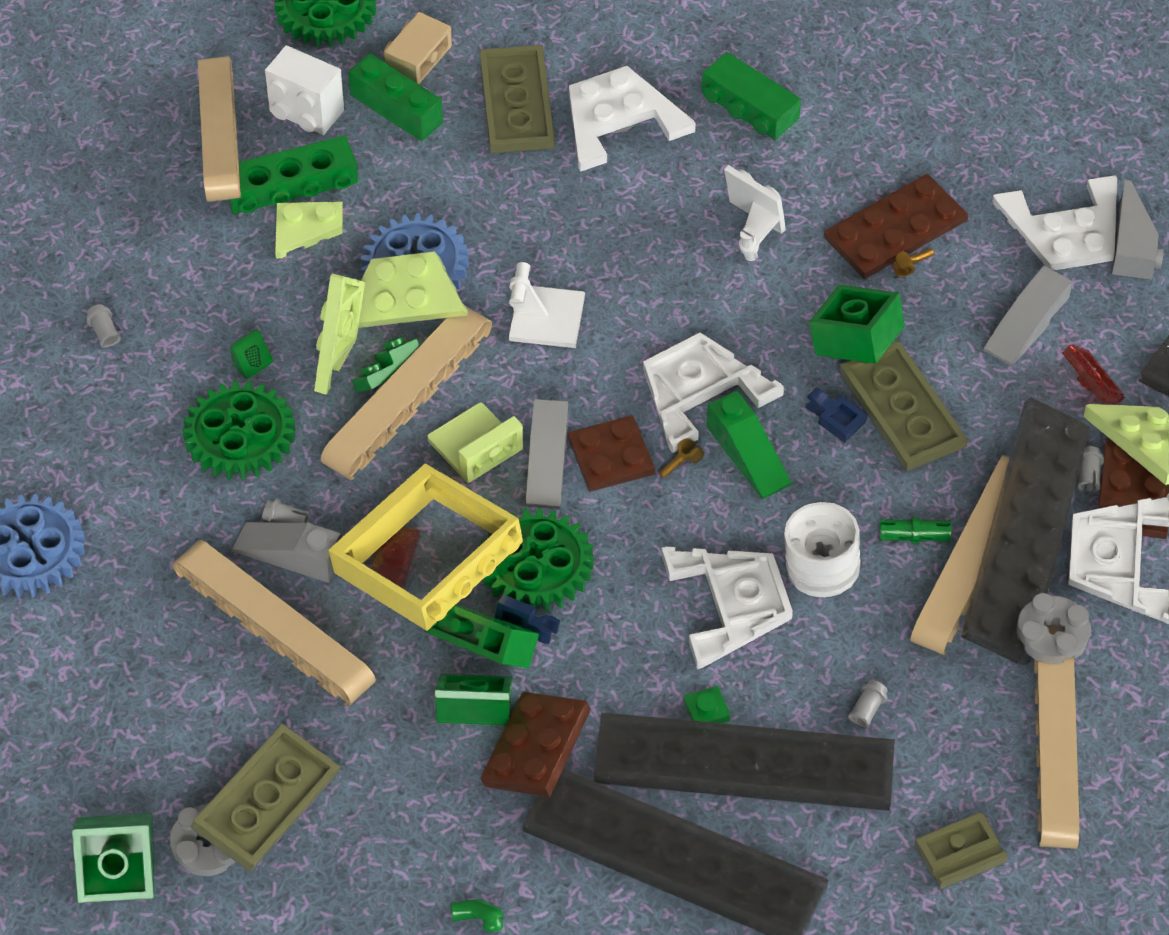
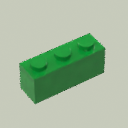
(750, 96)
(395, 97)

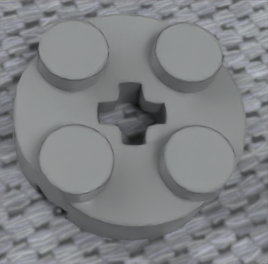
(1057, 611)
(191, 852)

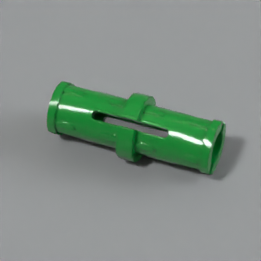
(915, 530)

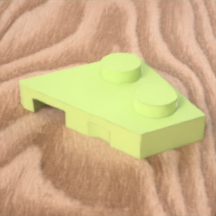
(306, 224)

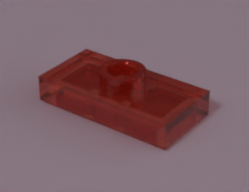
(1092, 375)
(396, 556)

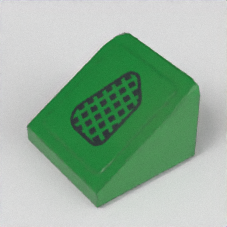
(250, 354)

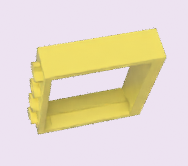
(400, 509)

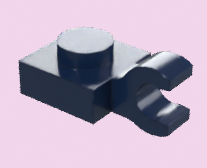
(836, 416)
(523, 615)

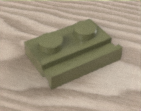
(960, 850)

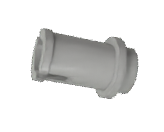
(100, 319)
(1090, 469)
(280, 513)
(871, 697)

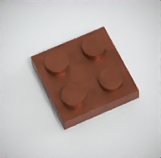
(611, 453)

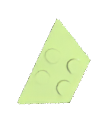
(408, 291)
(340, 327)
(1138, 431)

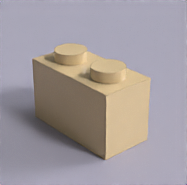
(418, 47)

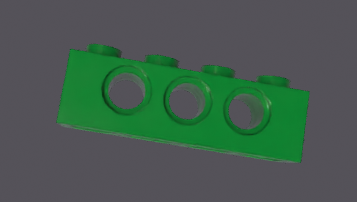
(295, 174)

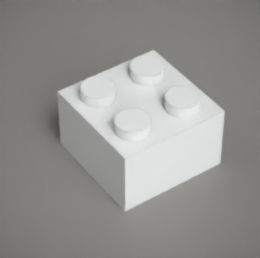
(304, 90)

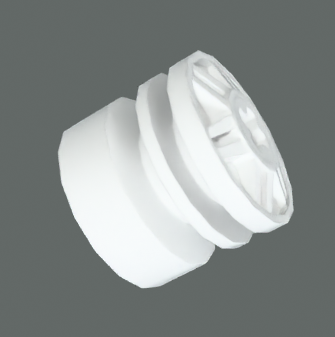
(822, 549)

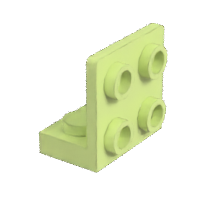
(477, 441)

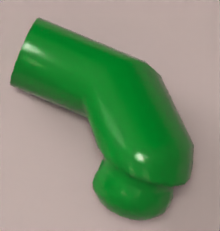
(478, 909)

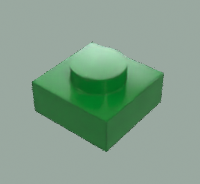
(707, 706)

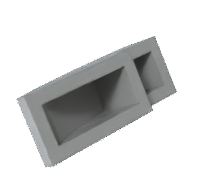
(1029, 315)
(547, 453)

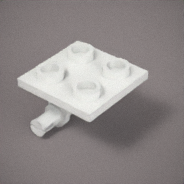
(761, 204)
(544, 313)

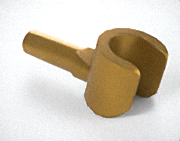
(906, 263)
(683, 455)

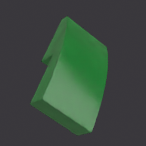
(387, 363)

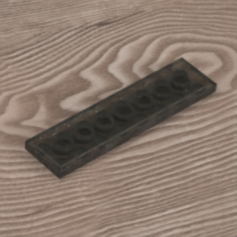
(1026, 527)
(745, 761)
(676, 856)

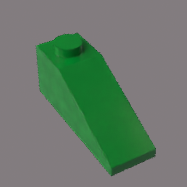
(747, 444)
(487, 636)

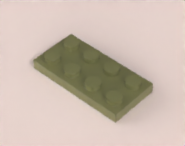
(516, 99)
(904, 408)
(265, 797)

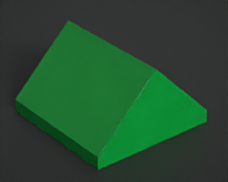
(473, 699)

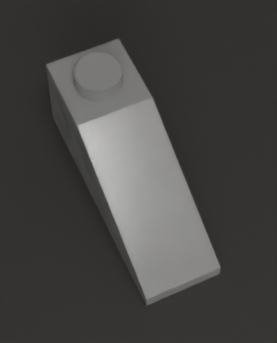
(1136, 238)
(289, 546)

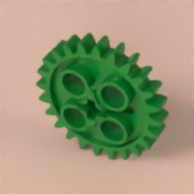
(324, 18)
(222, 425)
(538, 560)

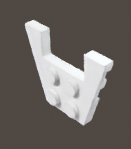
(616, 102)
(1067, 236)
(695, 373)
(1108, 555)
(745, 592)

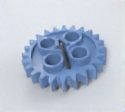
(448, 244)
(51, 528)

